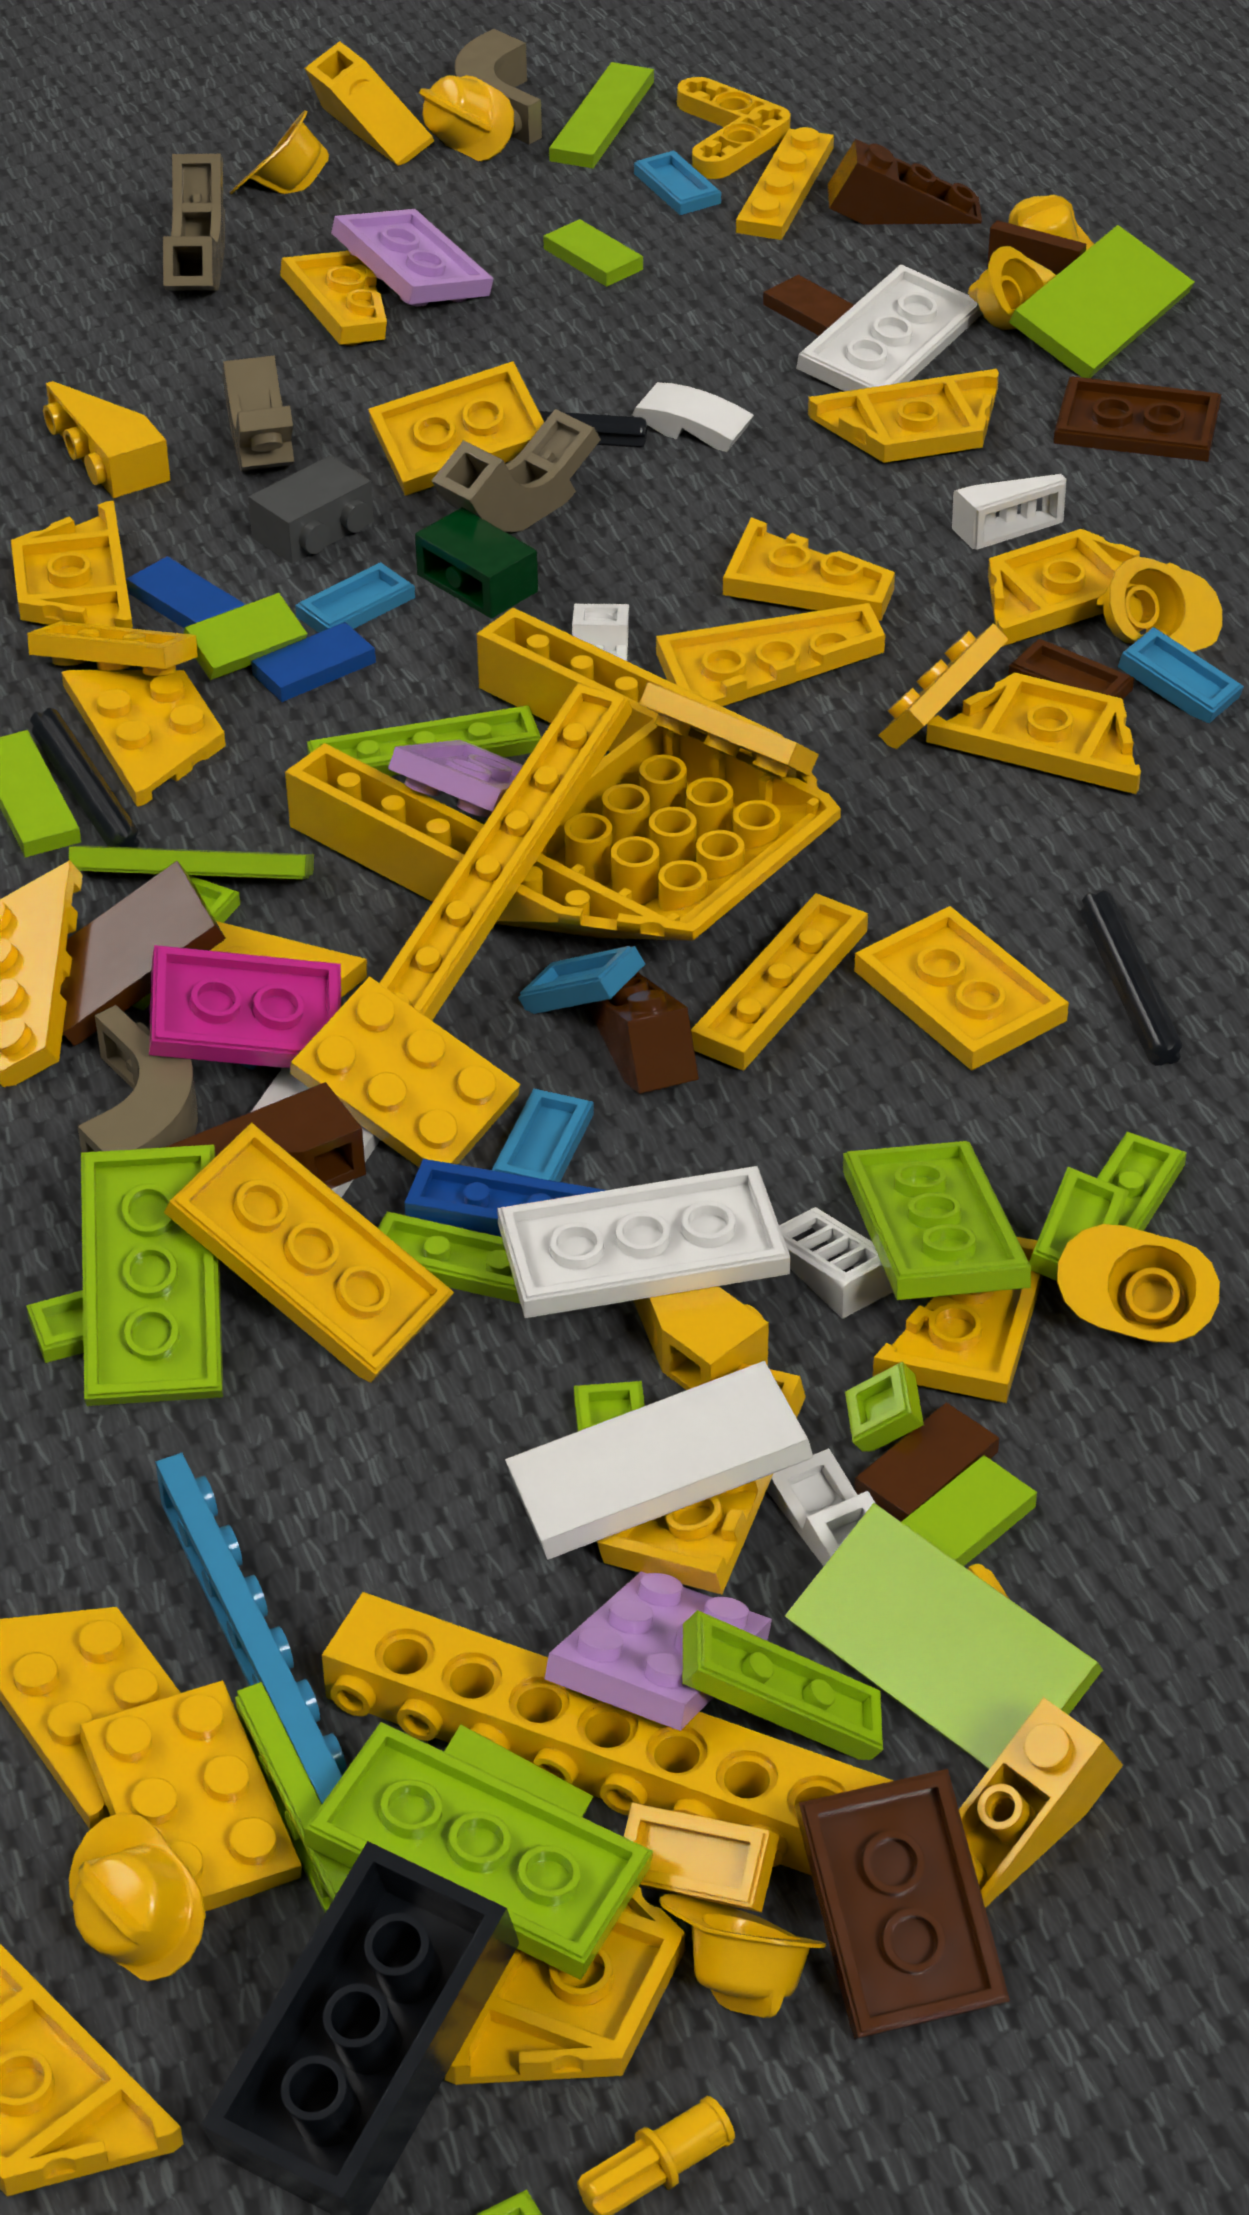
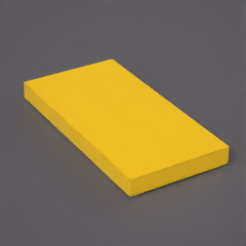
(309, 1252)

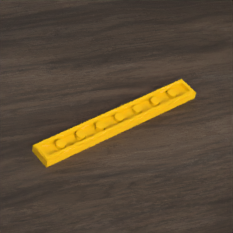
(506, 848)

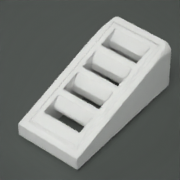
(977, 506)
(838, 1289)

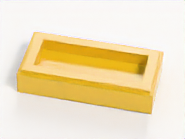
(704, 1856)

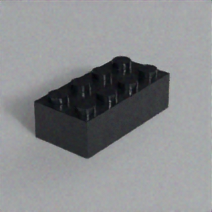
(362, 2033)

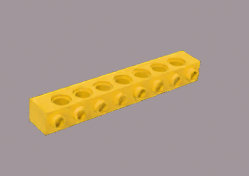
(444, 1675)

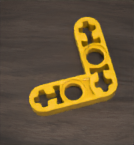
(747, 123)

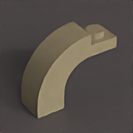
(503, 65)
(197, 239)
(256, 414)
(529, 485)
(163, 1094)

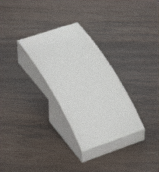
(678, 408)
(603, 626)
(819, 1502)

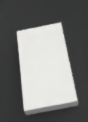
(890, 332)
(642, 1241)
(658, 1459)

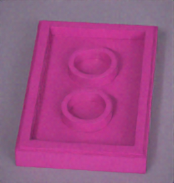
(238, 1005)

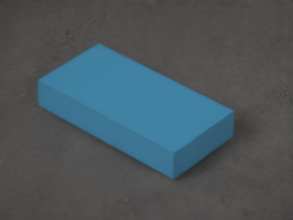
(677, 182)
(356, 599)
(1180, 676)
(581, 980)
(545, 1136)

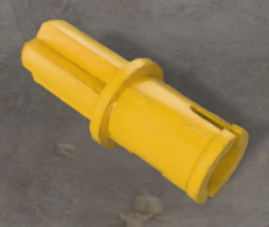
(656, 2158)

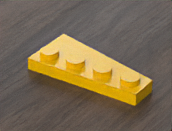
(769, 653)
(32, 970)
(703, 1538)

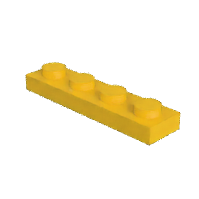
(785, 183)
(779, 981)

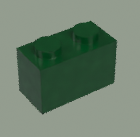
(476, 562)

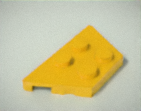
(912, 416)
(73, 572)
(1052, 582)
(145, 724)
(1046, 730)
(70, 1672)
(572, 2028)
(64, 2096)

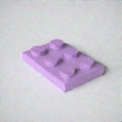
(412, 256)
(457, 769)
(634, 1648)

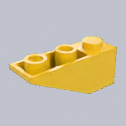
(366, 104)
(113, 442)
(703, 1334)
(1033, 1795)

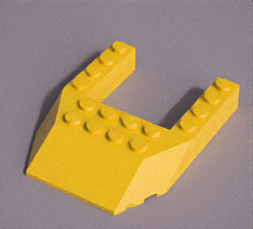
(647, 849)

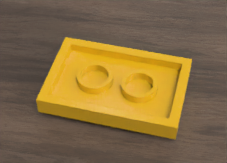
(428, 426)
(961, 987)
(405, 1077)
(200, 1785)

